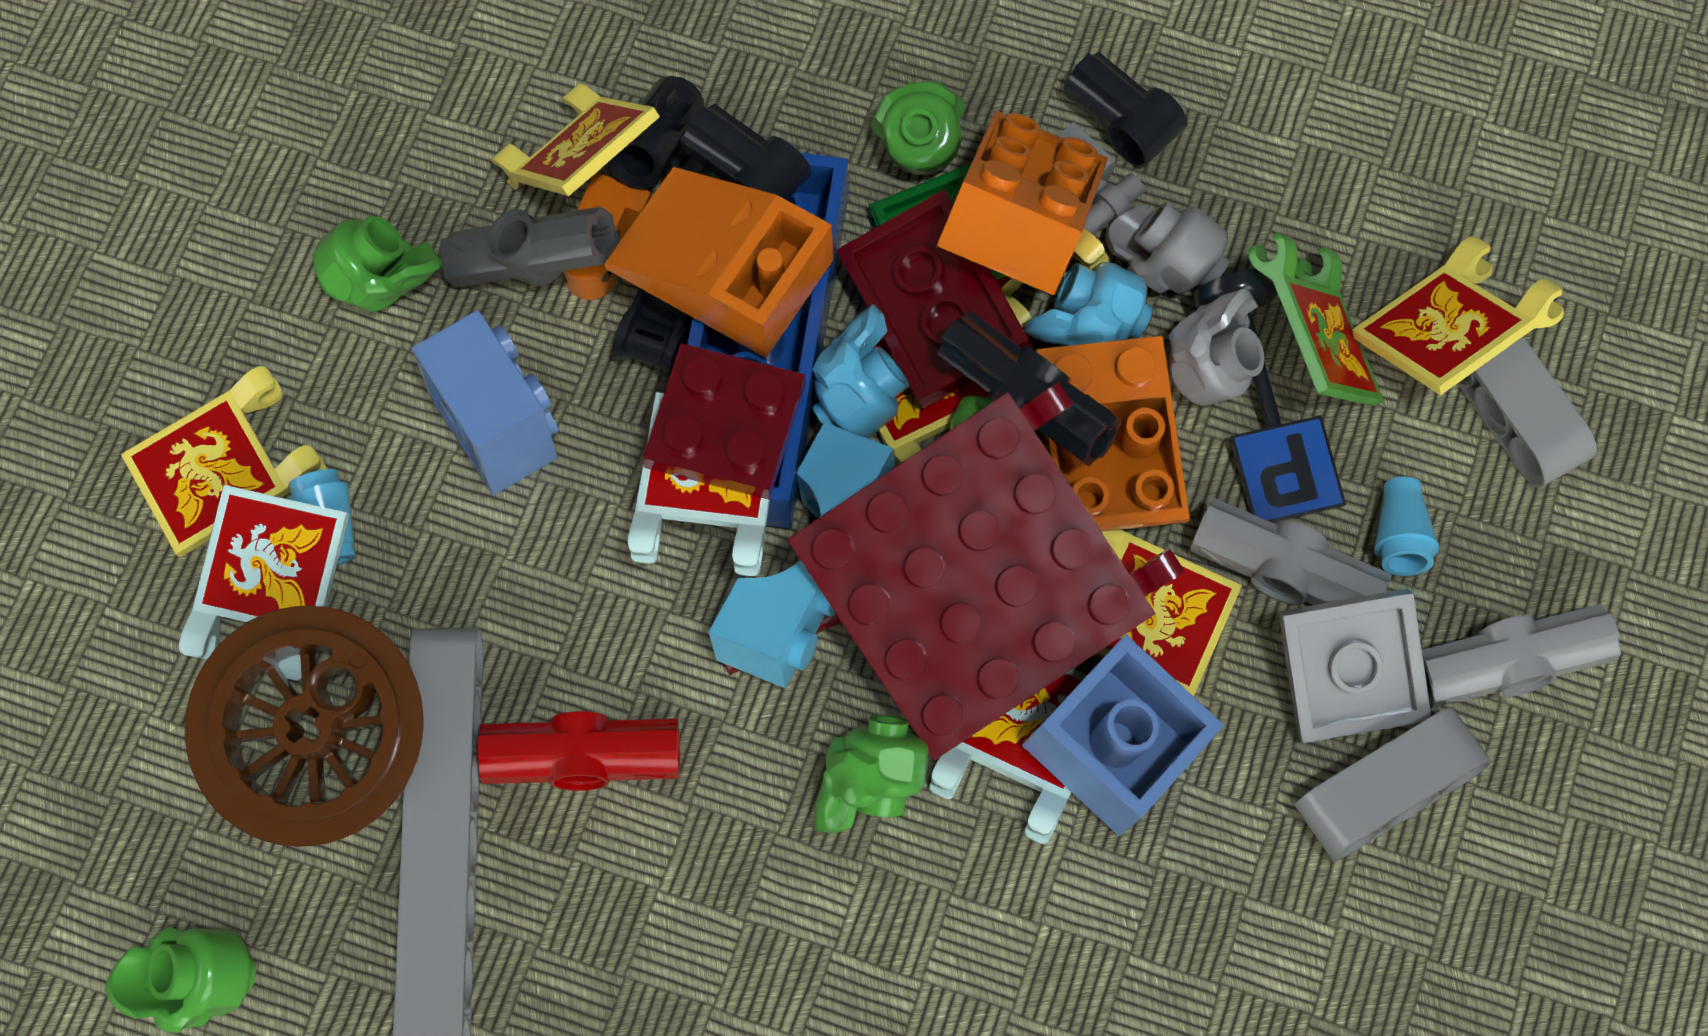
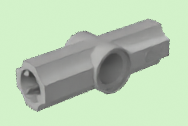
(1283, 558)
(1520, 655)

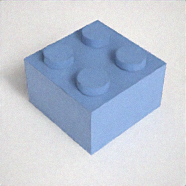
(488, 400)
(1123, 735)

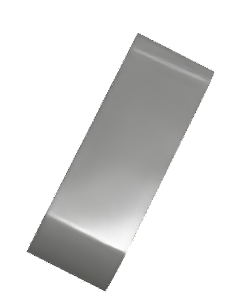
(1529, 414)
(1392, 783)

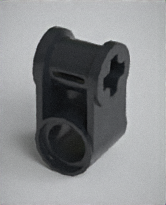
(651, 332)

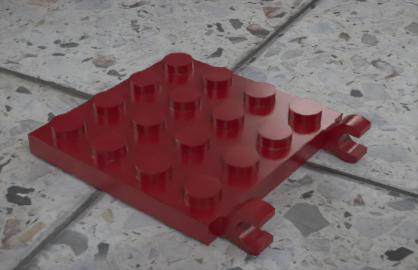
(976, 573)

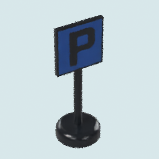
(1287, 465)

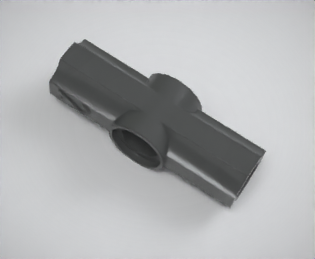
(528, 247)

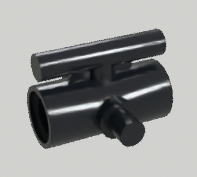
(659, 146)

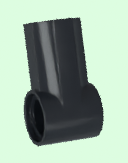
(1135, 119)
(743, 155)

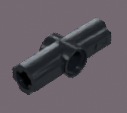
(1004, 367)

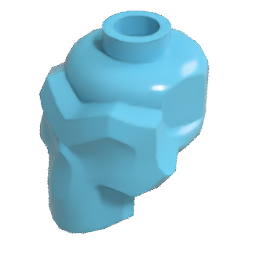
(1094, 307)
(855, 380)

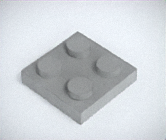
(1355, 665)

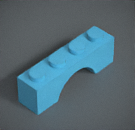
(773, 619)

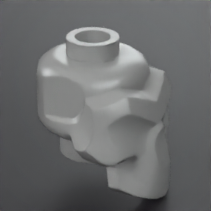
(1169, 246)
(1215, 350)

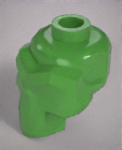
(920, 126)
(370, 263)
(870, 773)
(182, 977)

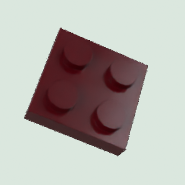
(724, 421)

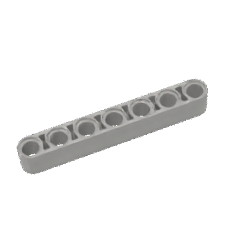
(440, 839)

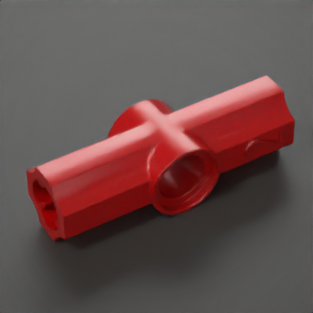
(579, 751)

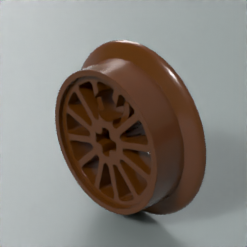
(226, 686)

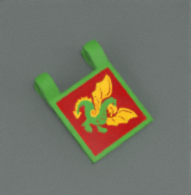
(1320, 321)

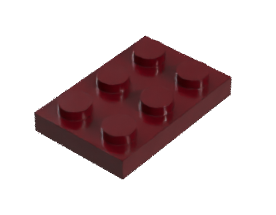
(924, 292)

